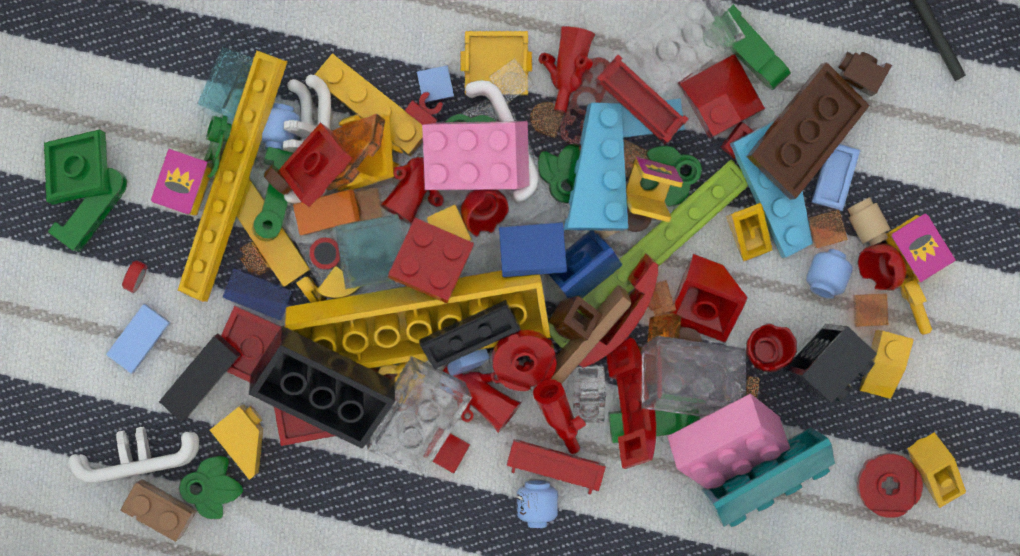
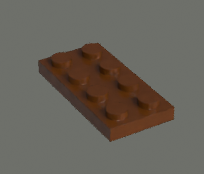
(808, 131)

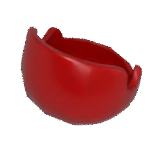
(483, 210)
(883, 265)
(771, 347)

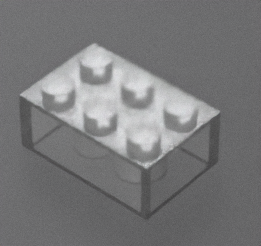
(683, 41)
(691, 376)
(421, 417)

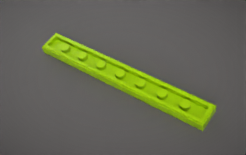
(670, 236)

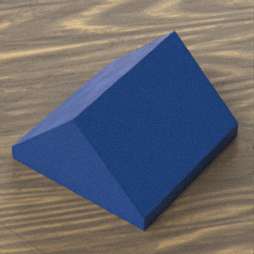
(532, 249)
(588, 265)

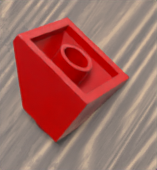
(722, 96)
(709, 299)

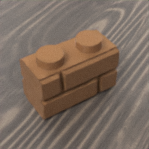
(158, 510)

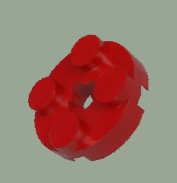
(519, 344)
(901, 498)

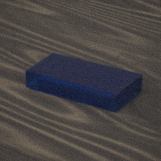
(257, 294)

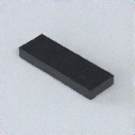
(470, 334)
(200, 377)

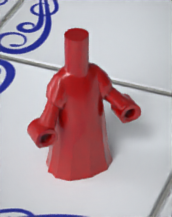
(571, 63)
(410, 191)
(487, 400)
(557, 412)

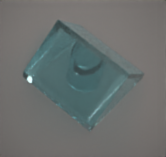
(226, 83)
(369, 249)

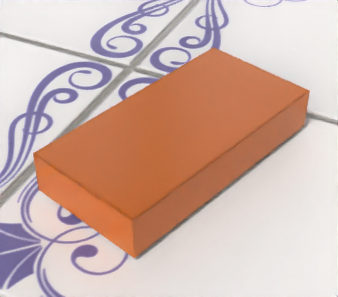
(327, 212)

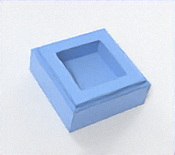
(436, 82)
(468, 362)

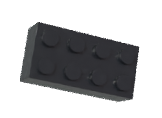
(831, 362)
(322, 387)

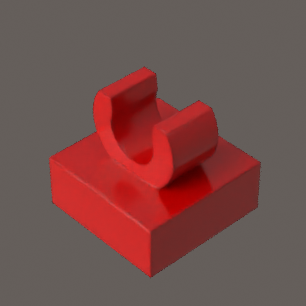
(422, 112)

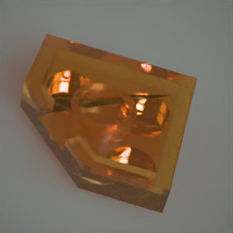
(359, 140)

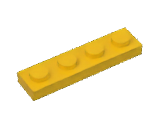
(367, 100)

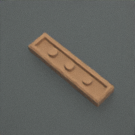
(578, 349)

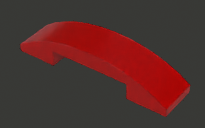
(644, 282)
(639, 424)

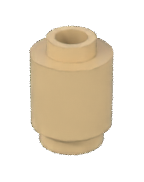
(868, 222)

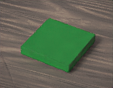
(76, 167)

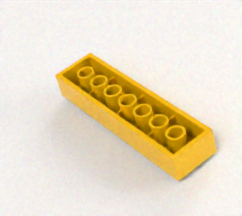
(387, 324)

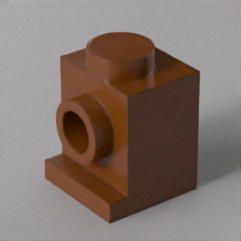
(863, 72)
(571, 323)

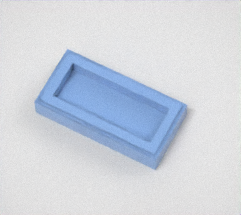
(835, 178)
(138, 338)

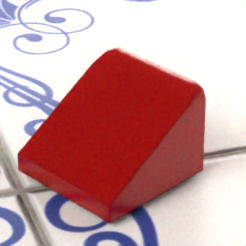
(451, 453)

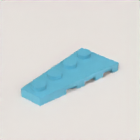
(600, 180)
(784, 217)

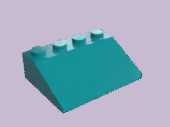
(808, 457)

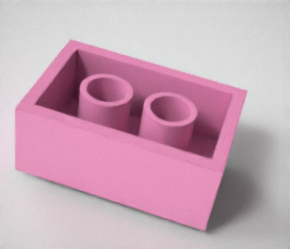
(476, 155)
(728, 442)

